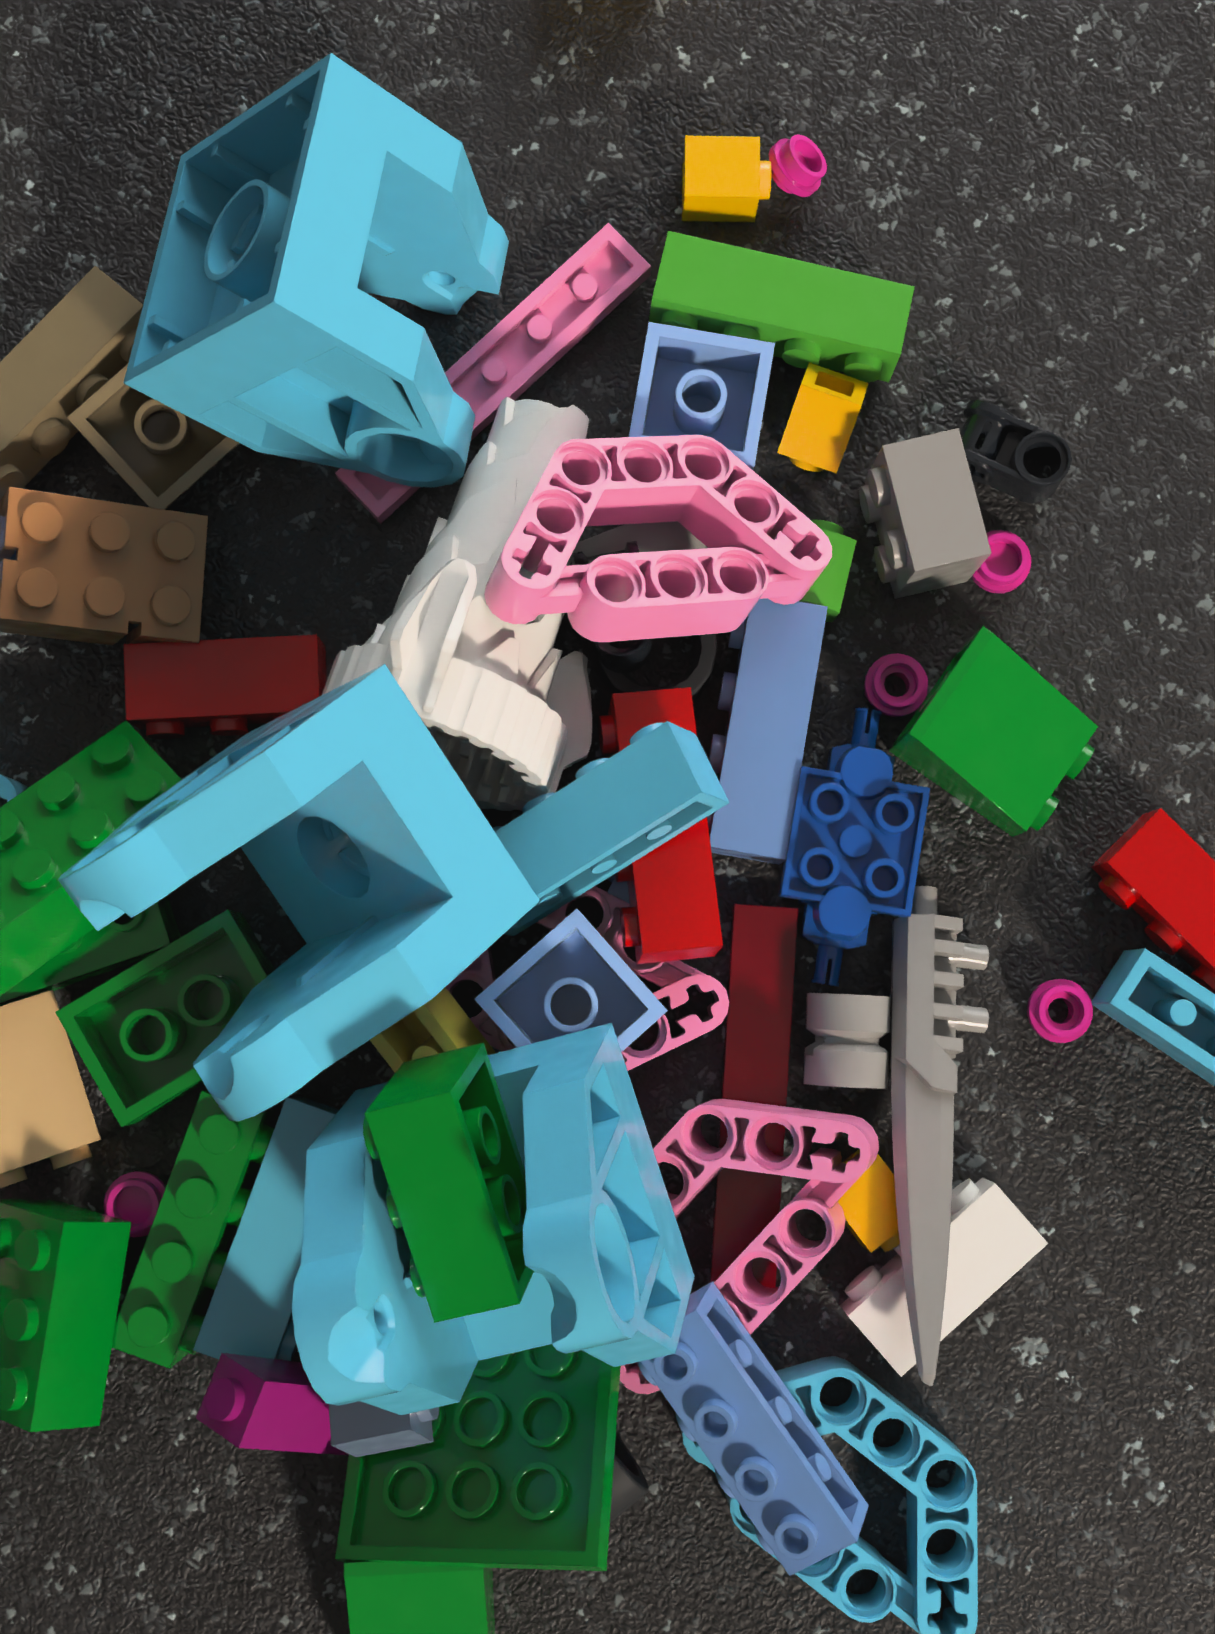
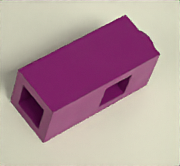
(266, 1406)

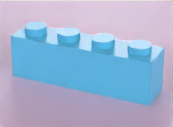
(611, 816)
(1162, 1009)
(255, 1289)

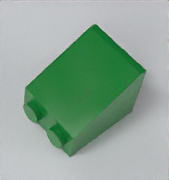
(997, 736)
(418, 1598)

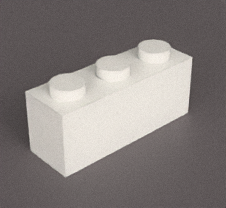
(986, 1249)

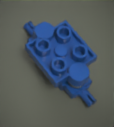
(852, 845)

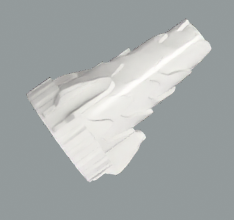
(482, 685)

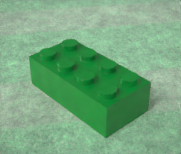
(56, 827)

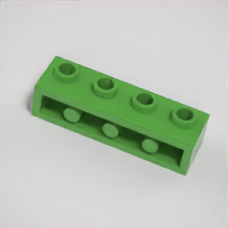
(801, 306)

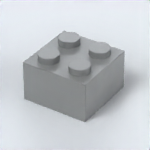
(924, 514)

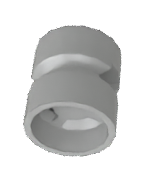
(847, 1040)

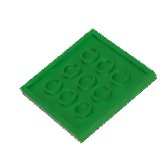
(510, 1476)

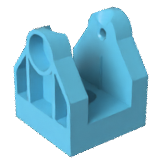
(268, 269)
(362, 849)
(594, 1233)

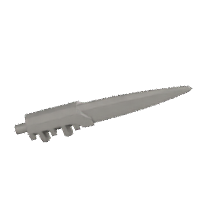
(923, 1102)

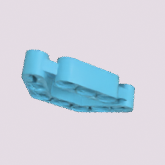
(928, 1507)

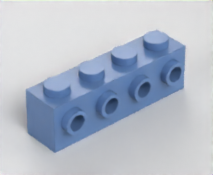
(765, 728)
(757, 1436)

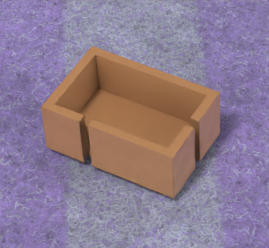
(98, 566)

